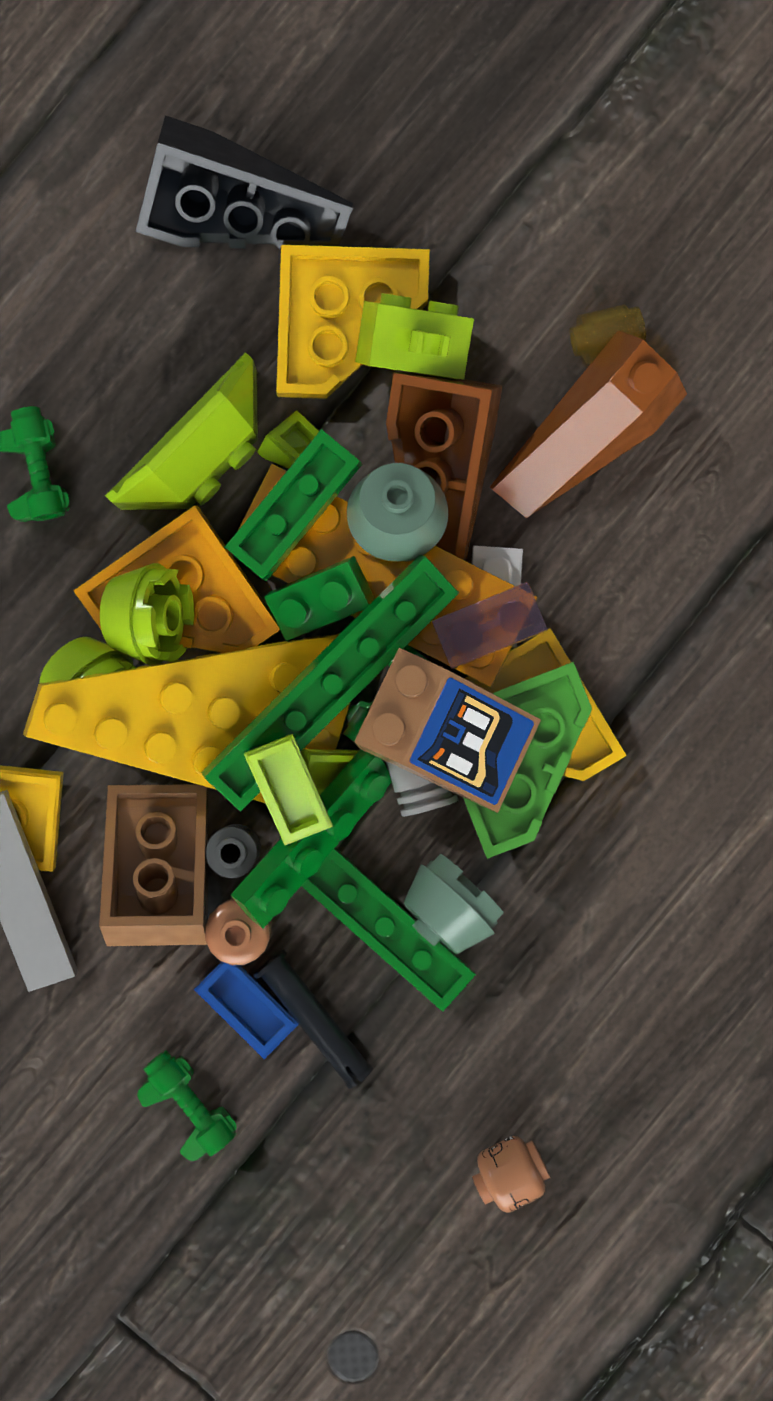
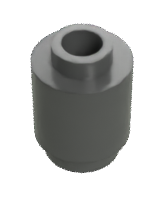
(248, 844)

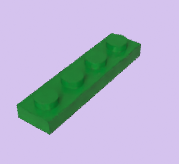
(288, 866)
(388, 929)

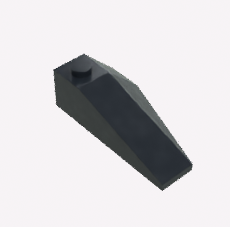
(224, 193)

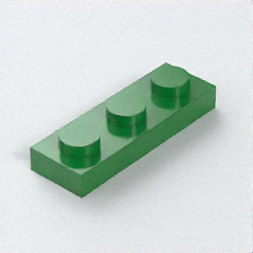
(293, 505)

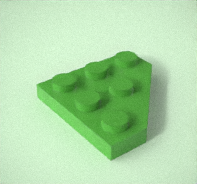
(563, 710)

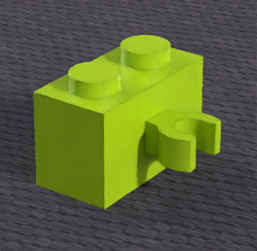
(414, 339)

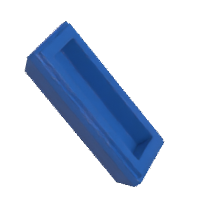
(247, 1007)

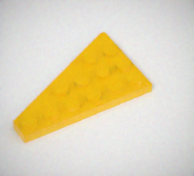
(175, 712)

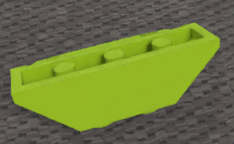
(197, 448)

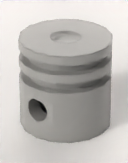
(418, 793)

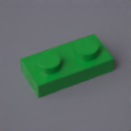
(320, 598)

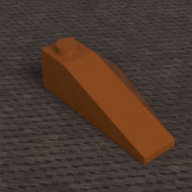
(601, 417)
(447, 433)

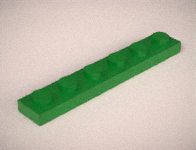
(336, 675)

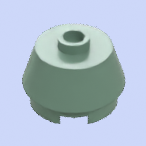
(397, 512)
(450, 906)

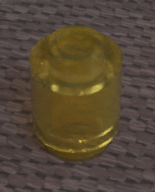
(597, 328)

